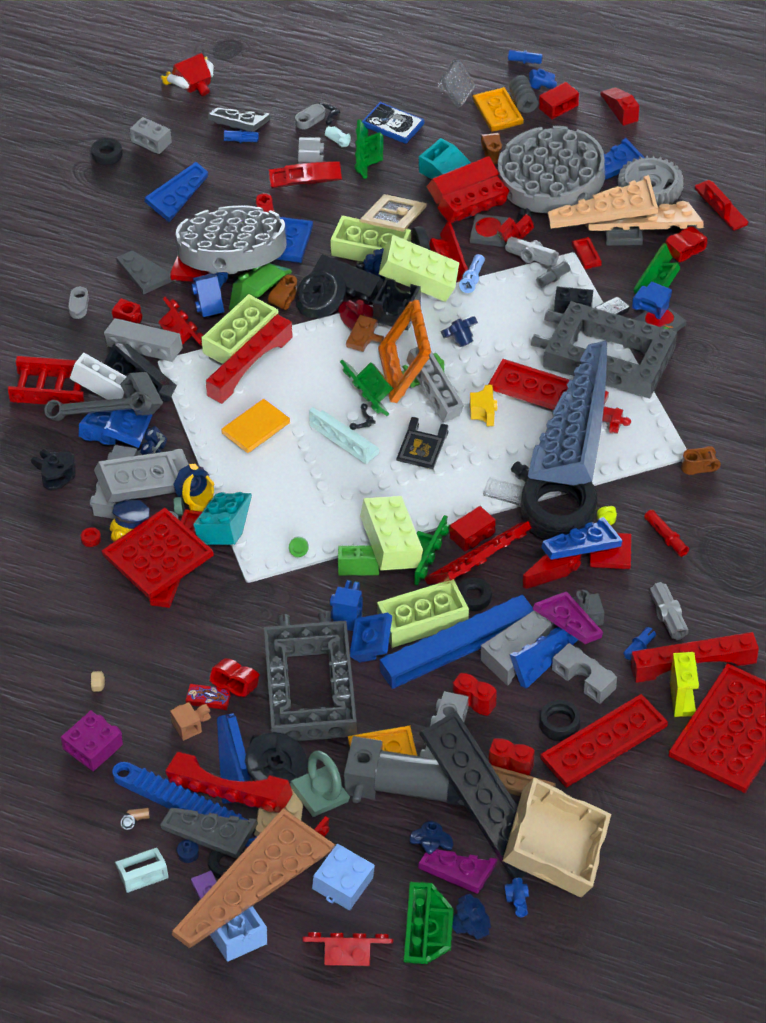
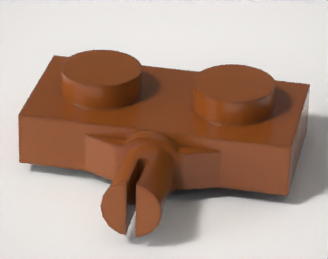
(363, 334)

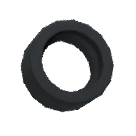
(559, 707)

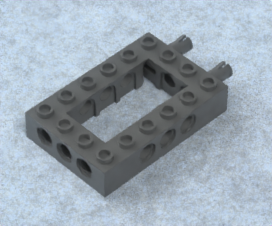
(620, 374)
(303, 640)

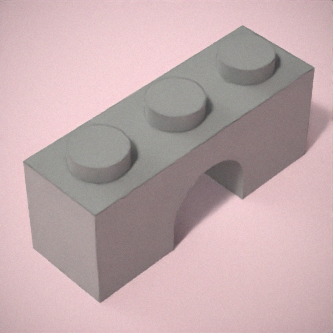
(573, 662)

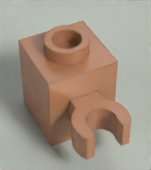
(188, 721)

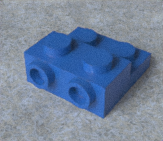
(93, 425)
(370, 637)

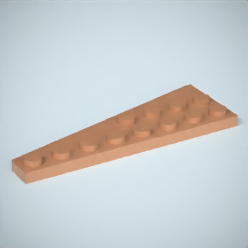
(268, 863)

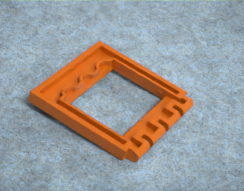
(389, 355)

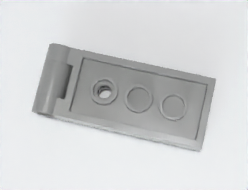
(140, 475)

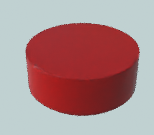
(90, 537)

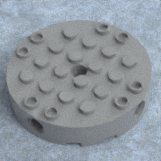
(551, 168)
(224, 244)

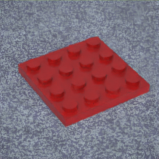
(157, 553)

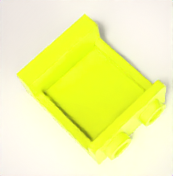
(682, 682)

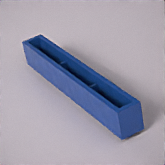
(451, 643)

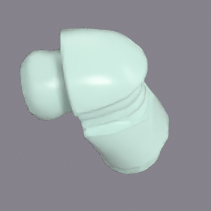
(336, 135)

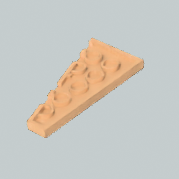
(612, 204)
(677, 214)

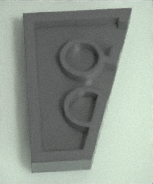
(143, 272)

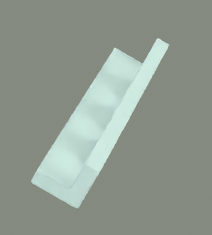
(342, 435)

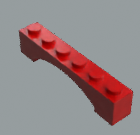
(226, 377)
(736, 649)
(268, 794)

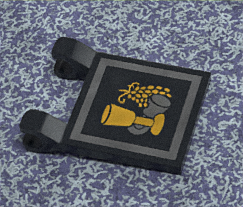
(421, 447)

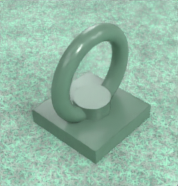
(321, 787)

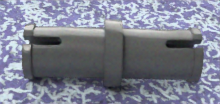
(553, 274)

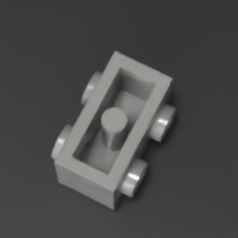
(150, 135)

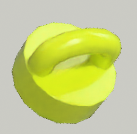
(608, 513)

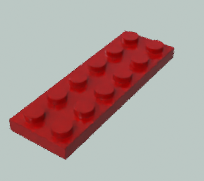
(530, 384)
(603, 740)

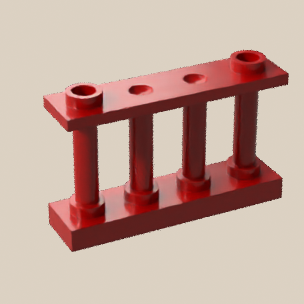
(44, 367)

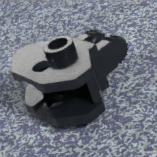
(54, 467)

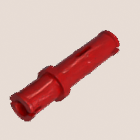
(671, 538)

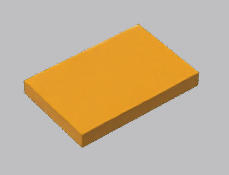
(498, 109)
(255, 425)
(394, 740)

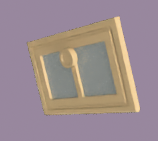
(393, 212)

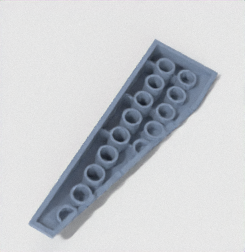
(573, 435)

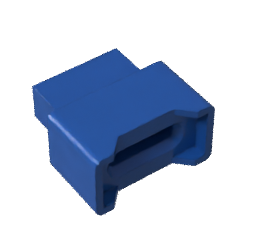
(652, 299)

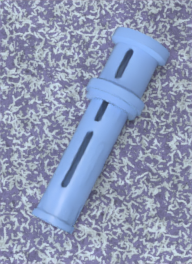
(473, 272)

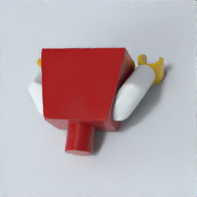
(191, 74)

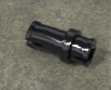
(521, 471)

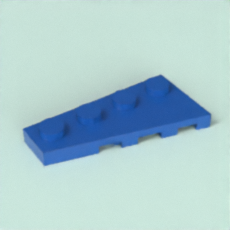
(619, 156)
(176, 192)
(585, 540)
(538, 657)

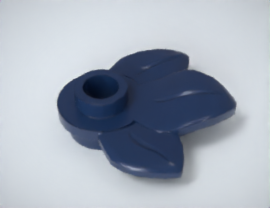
(431, 837)

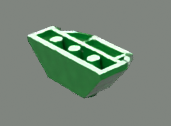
(427, 924)

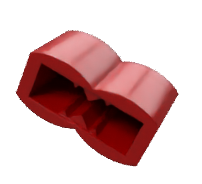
(686, 243)
(234, 677)
(481, 694)
(512, 757)

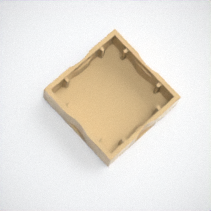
(557, 837)

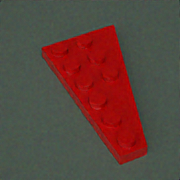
(478, 555)

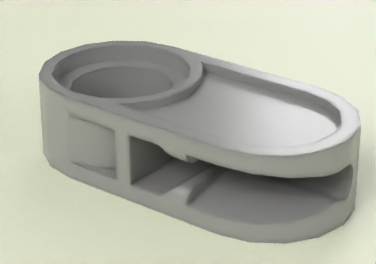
(313, 114)
(78, 306)

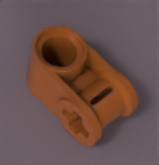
(492, 146)
(284, 292)
(699, 459)

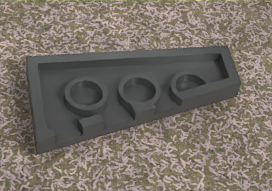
(210, 830)

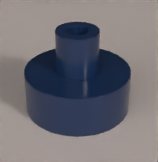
(187, 851)

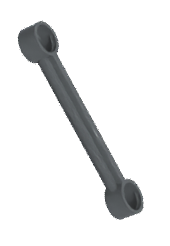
(98, 406)

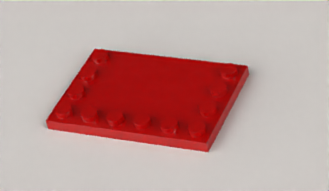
(727, 730)

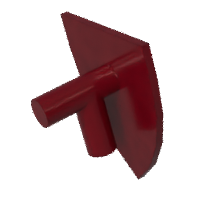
(351, 311)

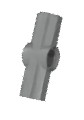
(532, 251)
(669, 611)

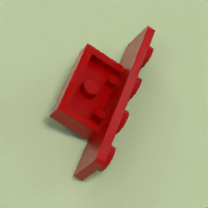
(721, 204)
(449, 248)
(177, 322)
(347, 951)

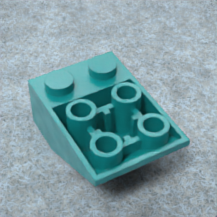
(441, 159)
(223, 518)

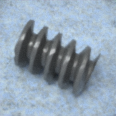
(523, 94)

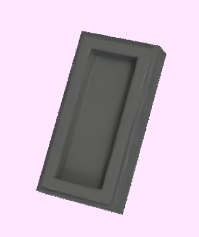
(618, 236)

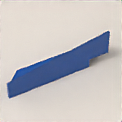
(231, 750)

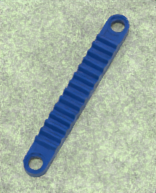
(167, 793)

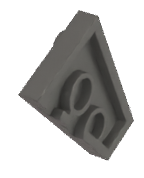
(246, 121)

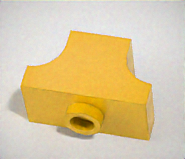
(483, 406)

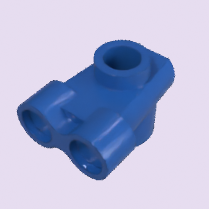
(542, 78)
(517, 893)

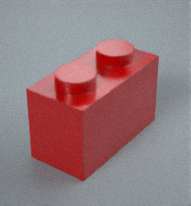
(558, 100)
(472, 528)

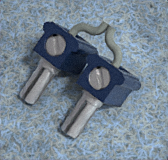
(155, 441)

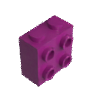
(92, 740)

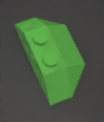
(256, 282)

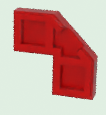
(519, 230)

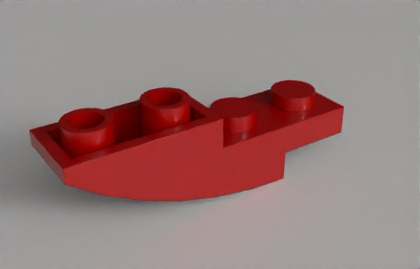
(305, 173)

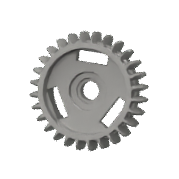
(660, 174)

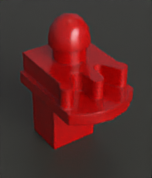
(615, 418)

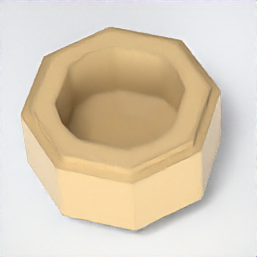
(97, 680)

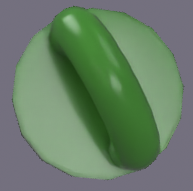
(298, 546)

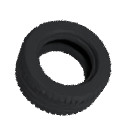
(550, 525)

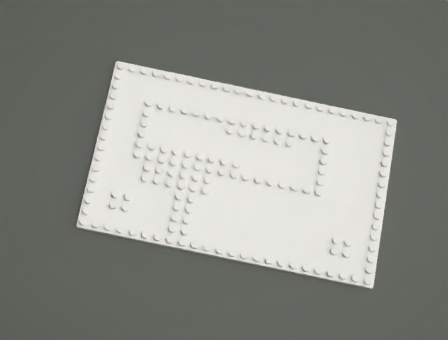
(317, 488)

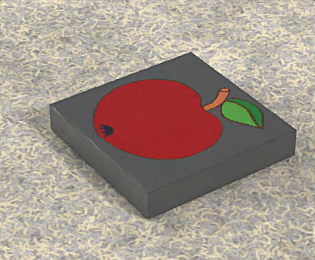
(485, 230)
(669, 320)

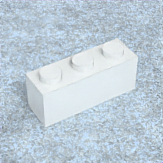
(98, 377)

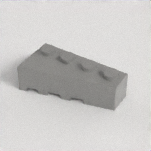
(497, 651)

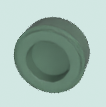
(179, 506)

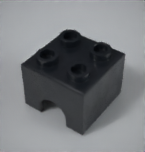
(392, 301)

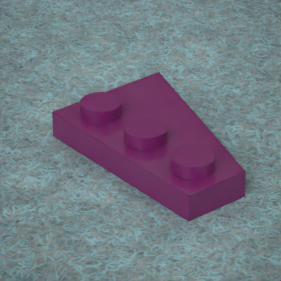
(569, 616)
(459, 870)

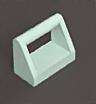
(144, 875)

